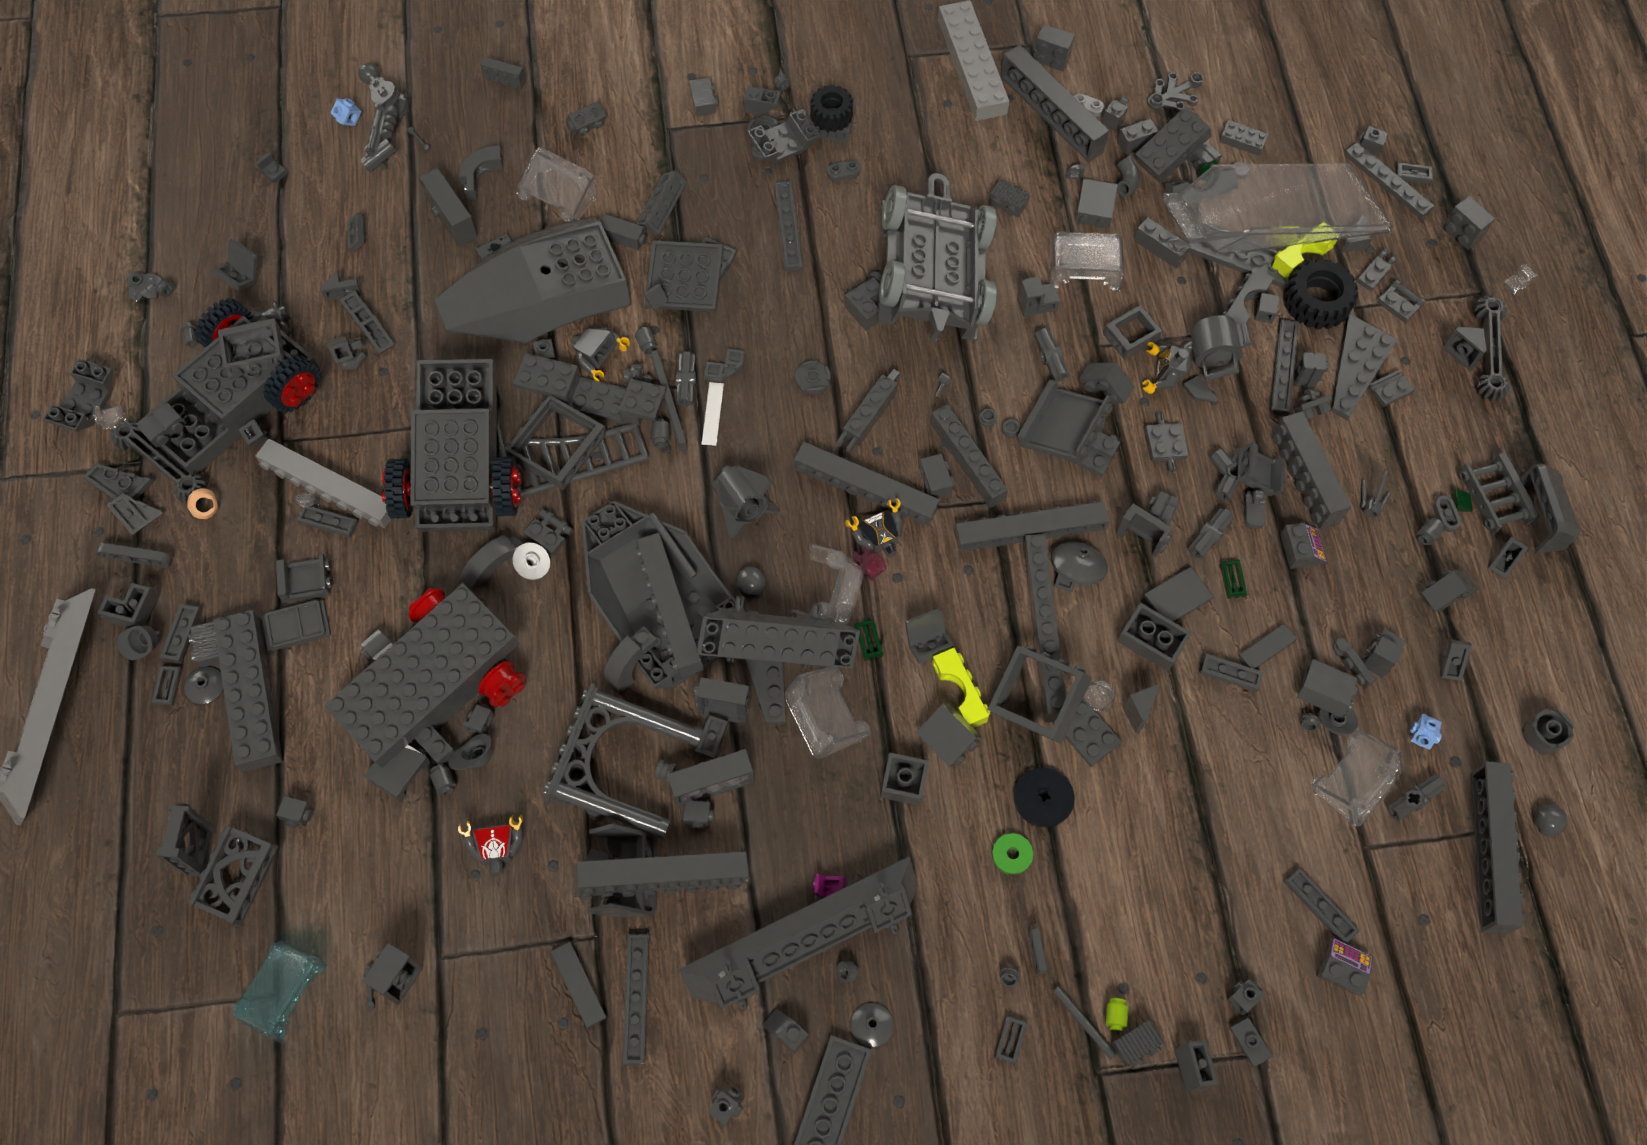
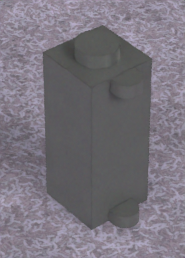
(624, 232)

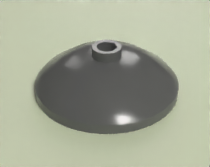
(1079, 563)

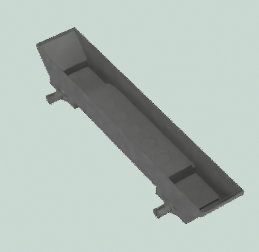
(738, 968)

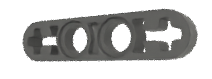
(133, 555)

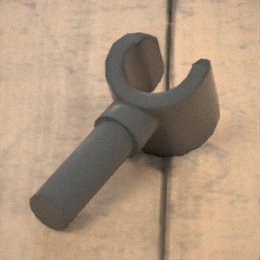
(944, 379)

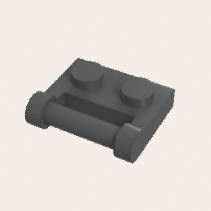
(1397, 304)

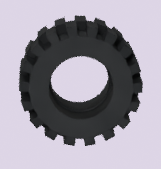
(831, 98)

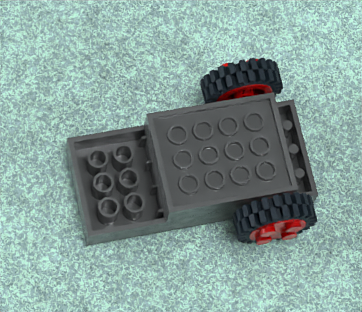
(221, 404)
(454, 459)

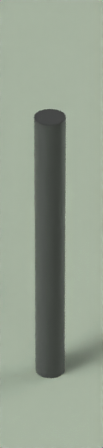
(672, 545)
(1084, 1022)

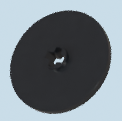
(1028, 799)

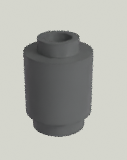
(646, 340)
(660, 433)
(1430, 531)
(442, 779)

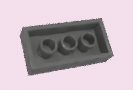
(502, 73)
(1244, 137)

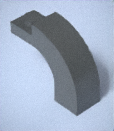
(476, 165)
(488, 559)
(624, 658)

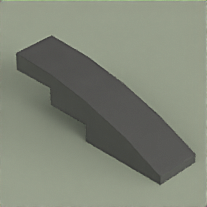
(367, 322)

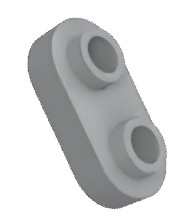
(1093, 105)

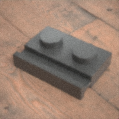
(1391, 388)

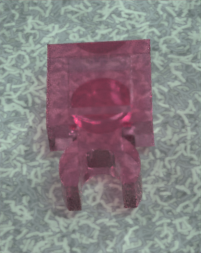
(871, 565)

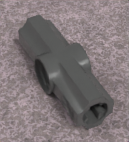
(1051, 354)
(685, 379)
(1210, 533)

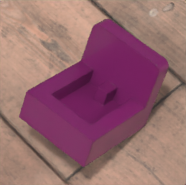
(827, 885)

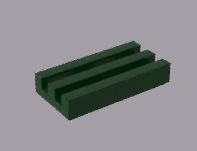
(1235, 593)
(872, 654)

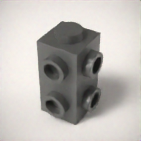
(586, 119)

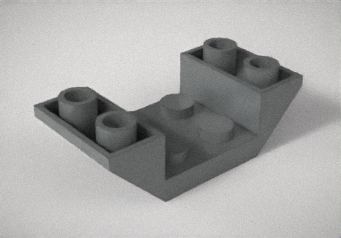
(785, 139)
(90, 389)

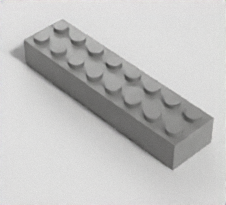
(973, 60)

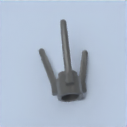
(1373, 506)

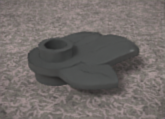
(144, 287)

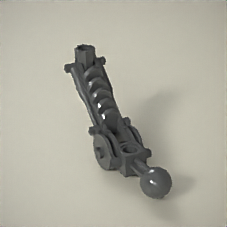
(390, 107)

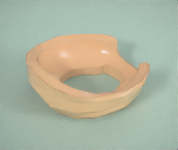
(197, 494)

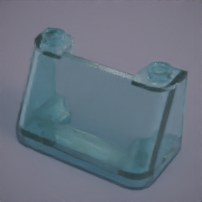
(277, 989)

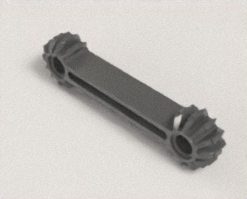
(1492, 383)
(122, 440)

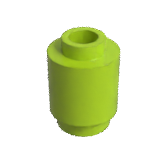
(1116, 1014)

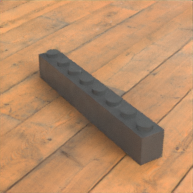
(865, 483)
(1014, 528)
(670, 606)

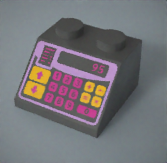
(1302, 546)
(1346, 967)

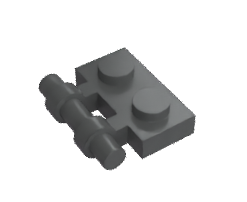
(546, 537)

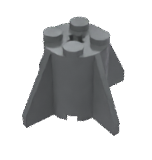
(742, 496)

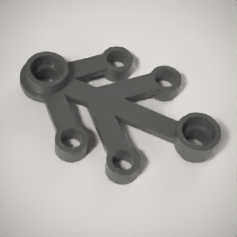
(1158, 100)

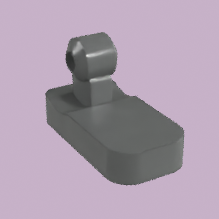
(1255, 509)

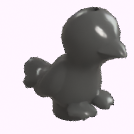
(279, 313)

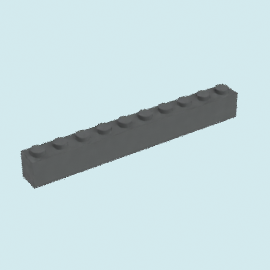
(1044, 624)

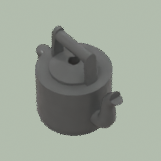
(1217, 345)

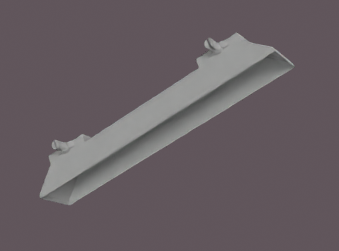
(22, 767)

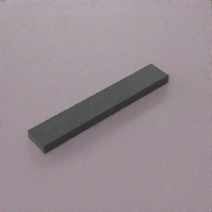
(788, 226)
(1284, 367)
(669, 402)
(636, 999)

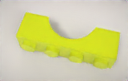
(1290, 259)
(950, 667)

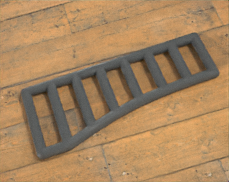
(591, 471)

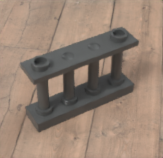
(1513, 485)

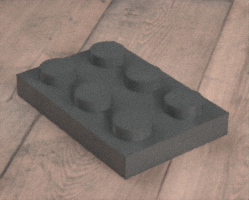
(1091, 735)

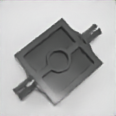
(1166, 442)

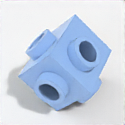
(346, 112)
(1426, 731)

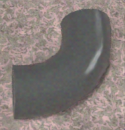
(1130, 177)

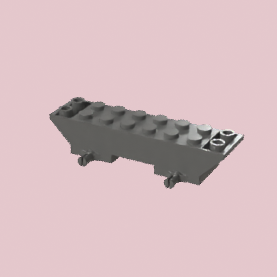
(777, 638)

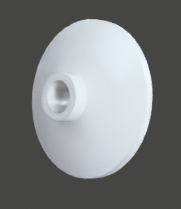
(536, 555)

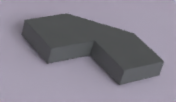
(719, 371)

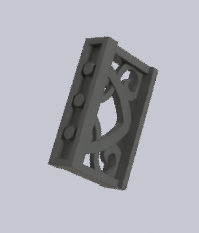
(174, 851)
(213, 873)

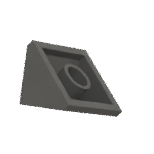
(1467, 346)
(1139, 707)

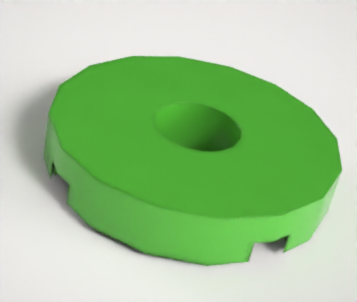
(1015, 842)

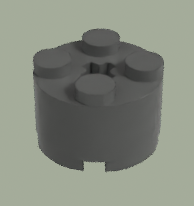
(1549, 731)

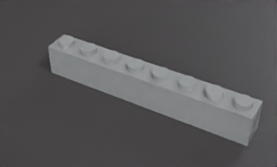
(323, 482)

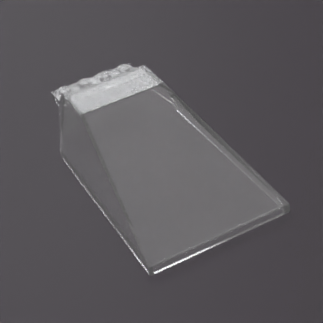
(1275, 206)

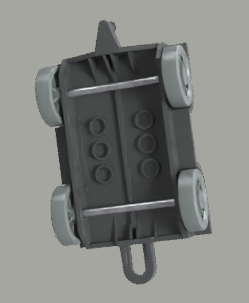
(936, 260)

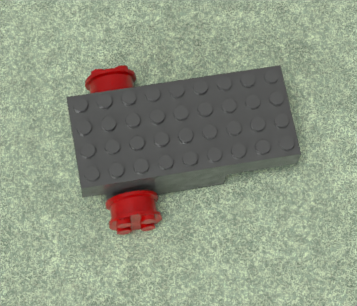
(429, 674)

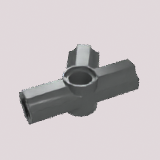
(1227, 467)
(1416, 797)

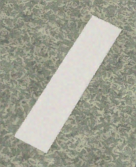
(712, 413)

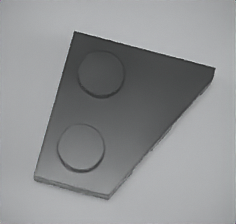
(133, 513)

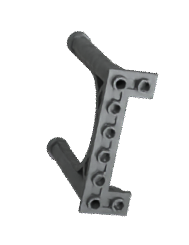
(604, 704)

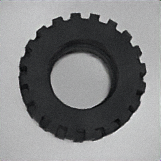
(1325, 276)

